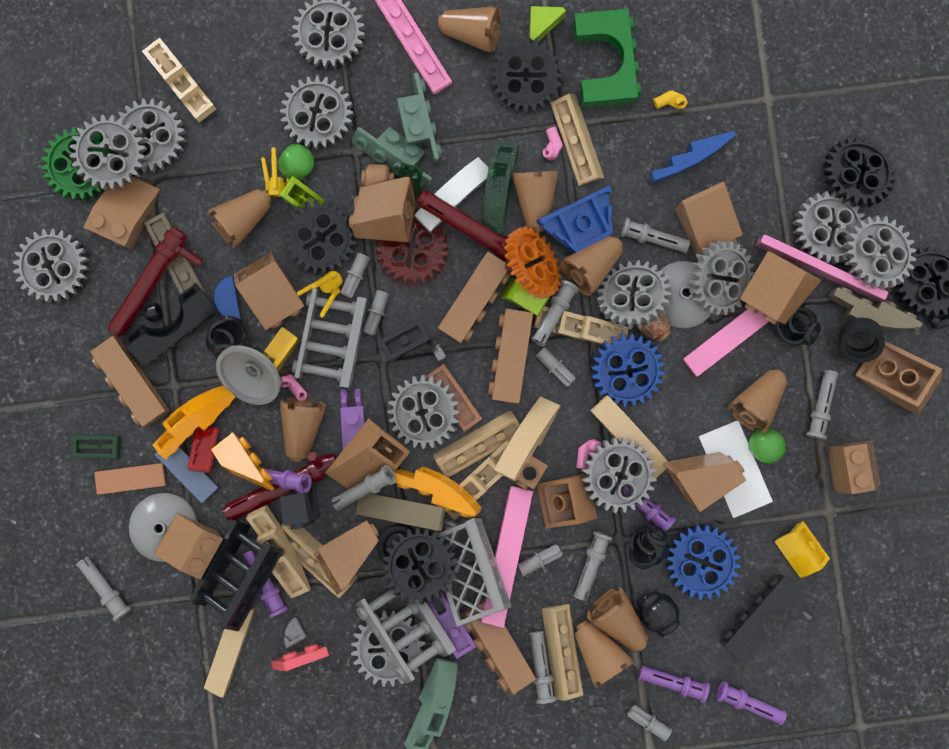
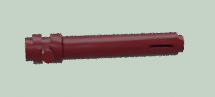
(464, 224)
(166, 251)
(260, 497)

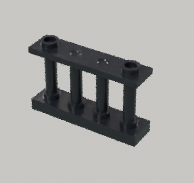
(252, 584)

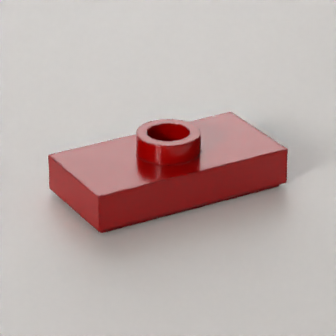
(201, 455)

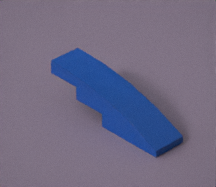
(697, 153)

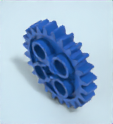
(625, 349)
(695, 581)

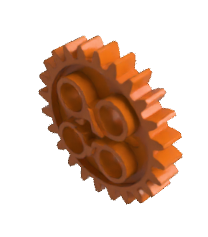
(525, 246)

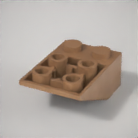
(366, 455)

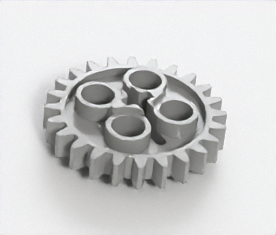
(348, 33)
(298, 108)
(112, 132)
(160, 151)
(810, 223)
(879, 252)
(68, 256)
(725, 260)
(655, 295)
(405, 416)
(599, 467)
(386, 672)

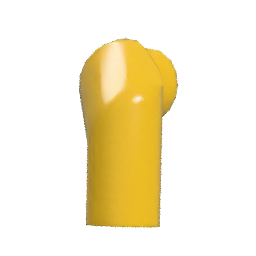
(672, 99)

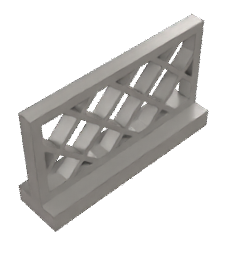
(488, 570)

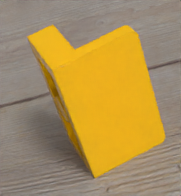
(282, 347)
(802, 550)

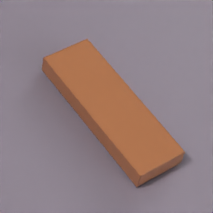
(469, 414)
(130, 478)

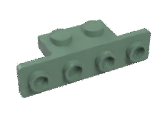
(415, 119)
(392, 151)

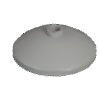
(683, 310)
(248, 375)
(149, 513)

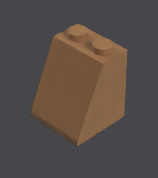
(384, 211)
(709, 218)
(778, 288)
(268, 291)
(854, 467)
(705, 477)
(346, 554)

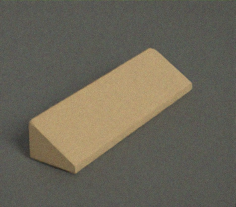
(577, 139)
(476, 444)
(305, 548)
(562, 652)
(227, 658)

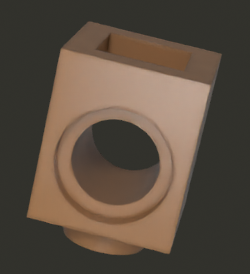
(539, 468)

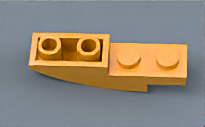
(196, 412)
(444, 490)

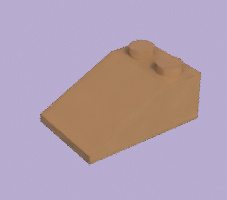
(122, 211)
(901, 377)

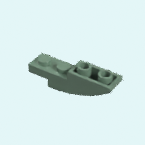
(436, 705)

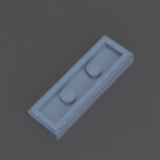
(196, 482)

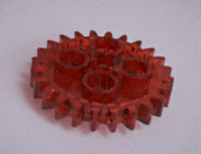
(432, 252)

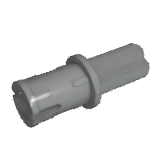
(355, 275)
(376, 312)
(555, 366)
(540, 560)
(649, 722)

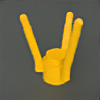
(274, 184)
(329, 284)

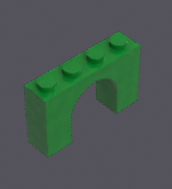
(614, 28)

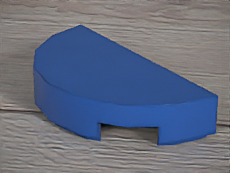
(226, 298)

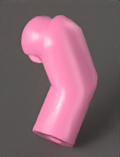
(554, 146)
(294, 386)
(583, 450)

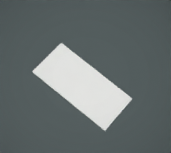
(732, 441)

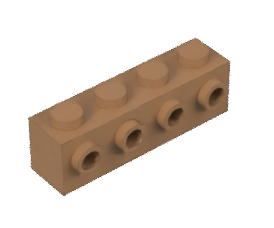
(474, 298)
(511, 357)
(130, 382)
(501, 653)

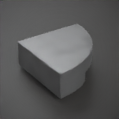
(437, 350)
(294, 632)

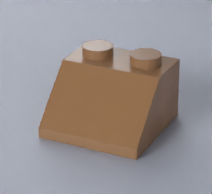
(566, 501)
(188, 545)

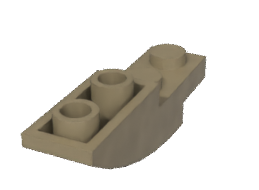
(882, 312)

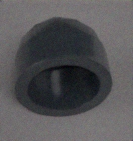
(153, 312)

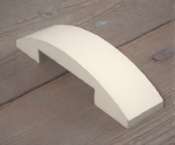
(456, 190)

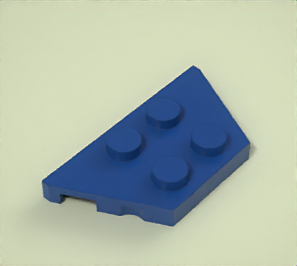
(581, 222)

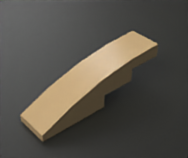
(179, 80)
(583, 327)
(621, 426)
(527, 438)
(482, 477)
(288, 568)

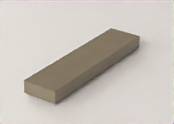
(179, 269)
(401, 511)

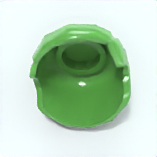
(296, 162)
(767, 446)

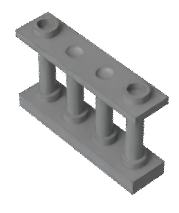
(347, 353)
(428, 625)

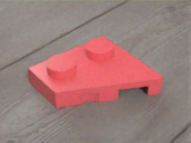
(295, 659)

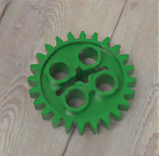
(66, 180)

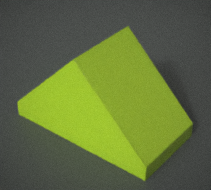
(544, 20)
(297, 194)
(520, 298)

